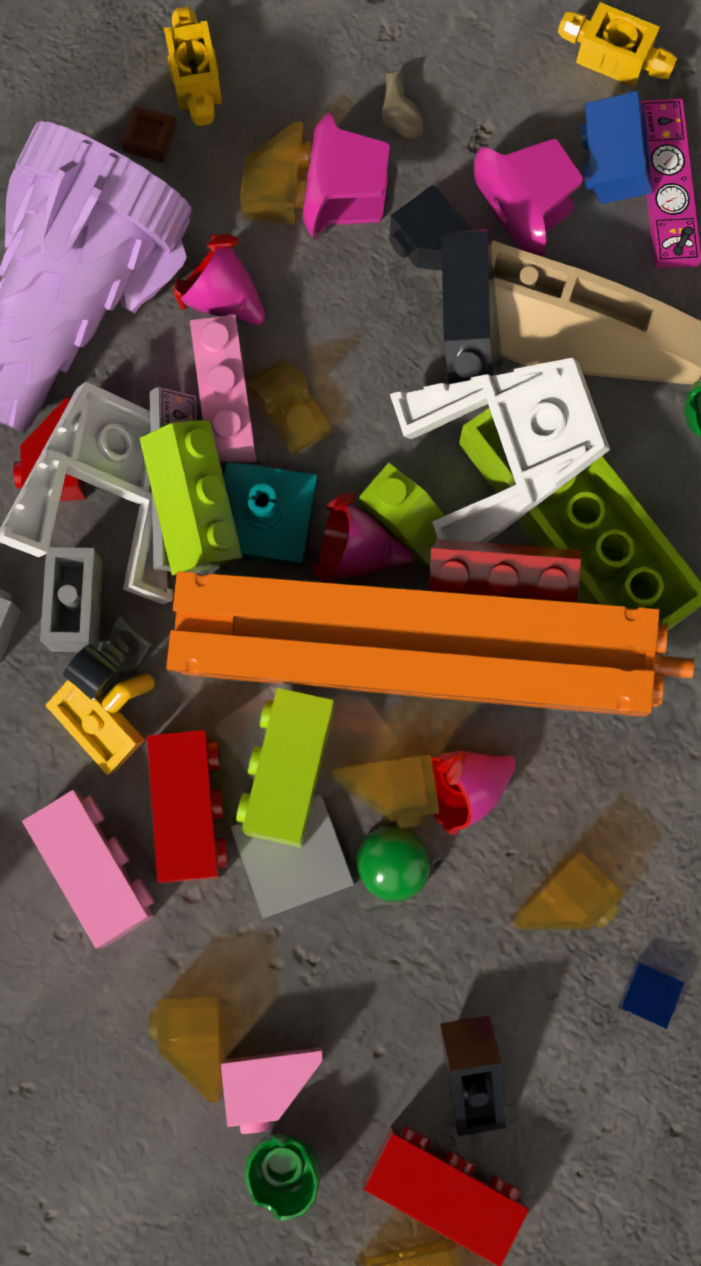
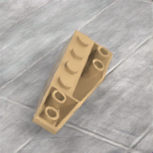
(611, 330)

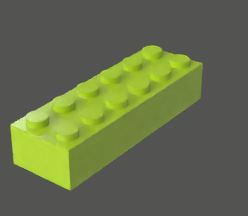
(622, 548)

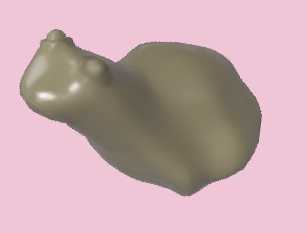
(399, 111)

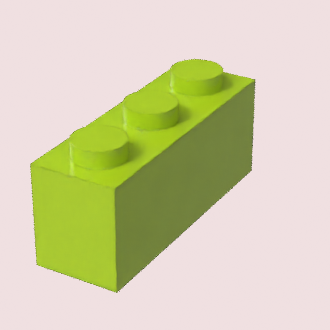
(190, 496)
(286, 767)

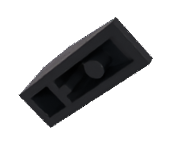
(469, 306)

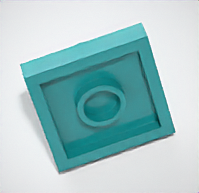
(270, 511)

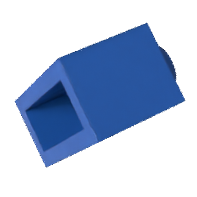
(617, 148)

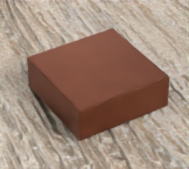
(149, 134)

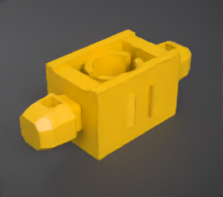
(621, 29)
(187, 42)

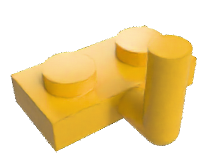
(99, 724)

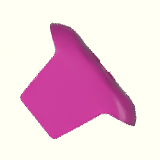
(344, 178)
(528, 190)

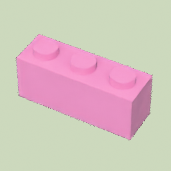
(223, 387)
(89, 868)

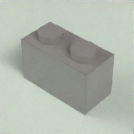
(71, 599)

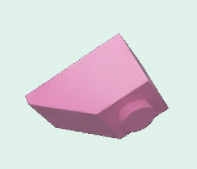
(265, 1085)

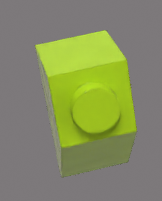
(403, 510)

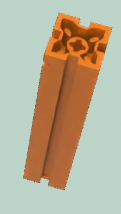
(422, 643)

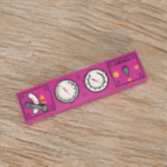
(672, 202)

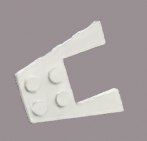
(544, 428)
(100, 446)

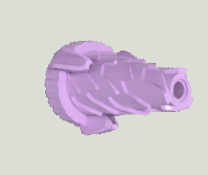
(77, 241)

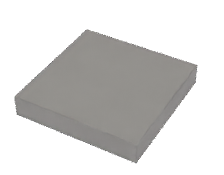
(292, 875)

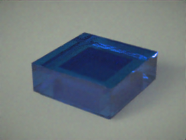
(651, 995)

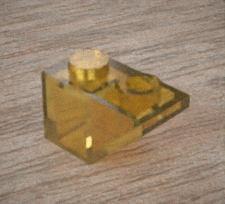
(273, 175)

